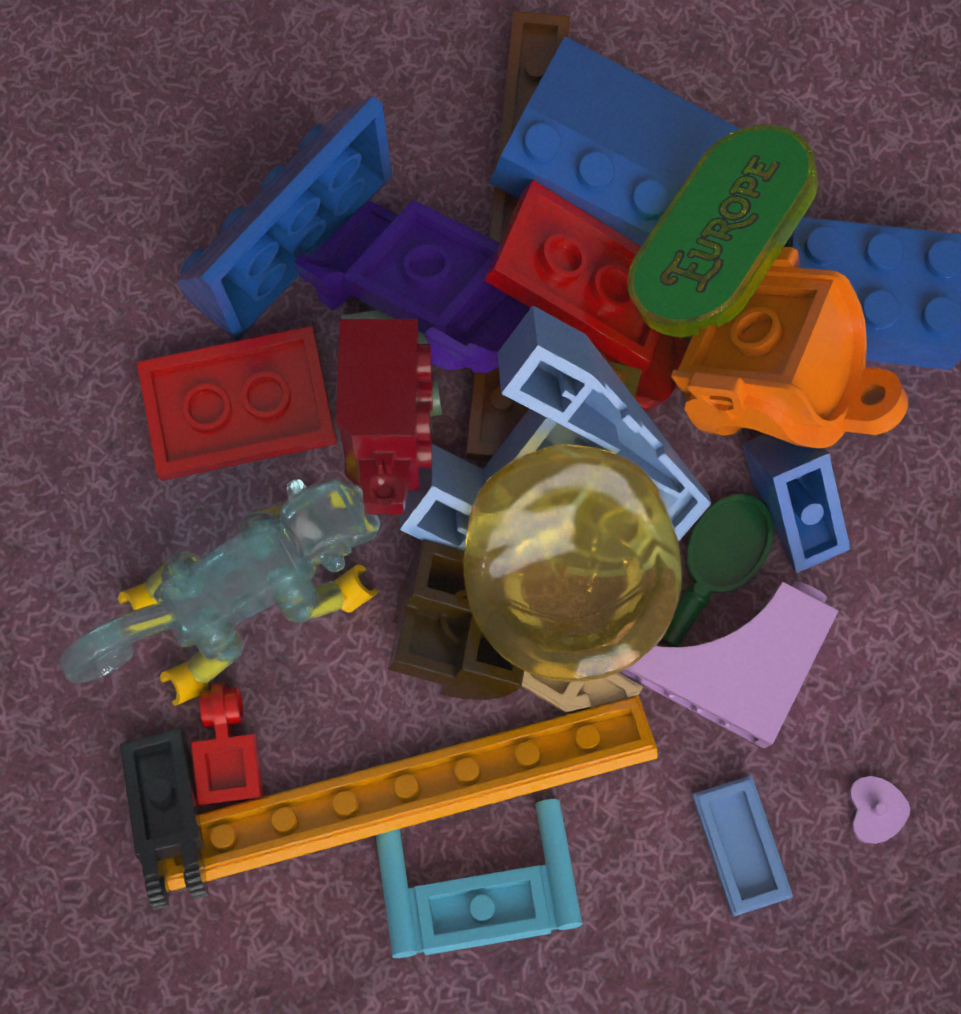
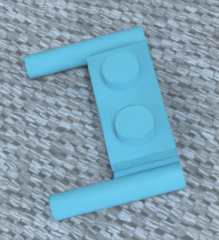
(483, 906)

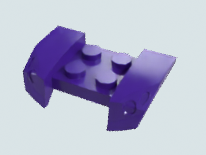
(419, 270)

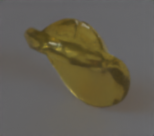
(572, 563)

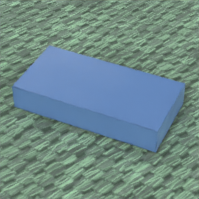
(742, 846)

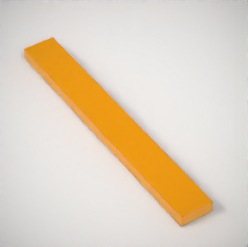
(420, 789)

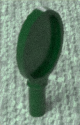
(721, 556)

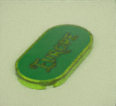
(723, 230)

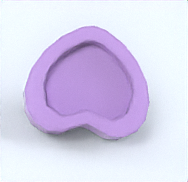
(879, 809)

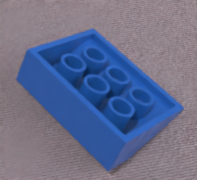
(606, 141)
(293, 214)

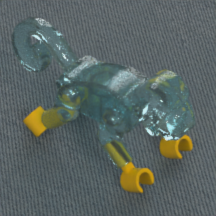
(256, 568)

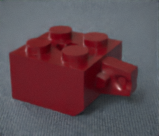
(384, 409)

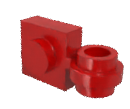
(227, 765)

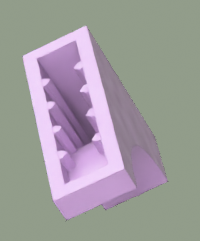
(750, 674)

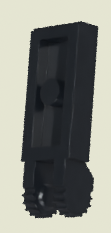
(164, 812)

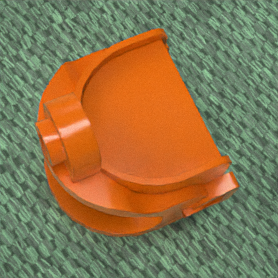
(791, 364)

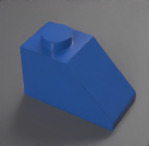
(801, 496)

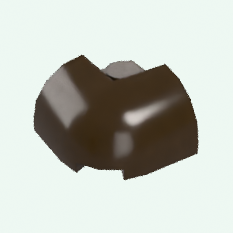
(439, 635)

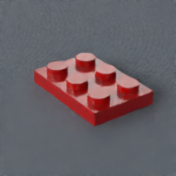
(573, 271)
(236, 403)

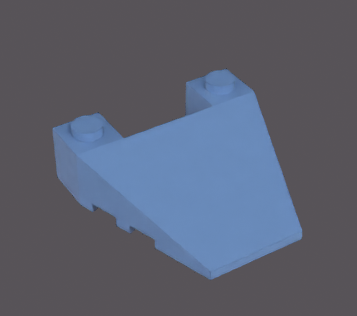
(570, 401)

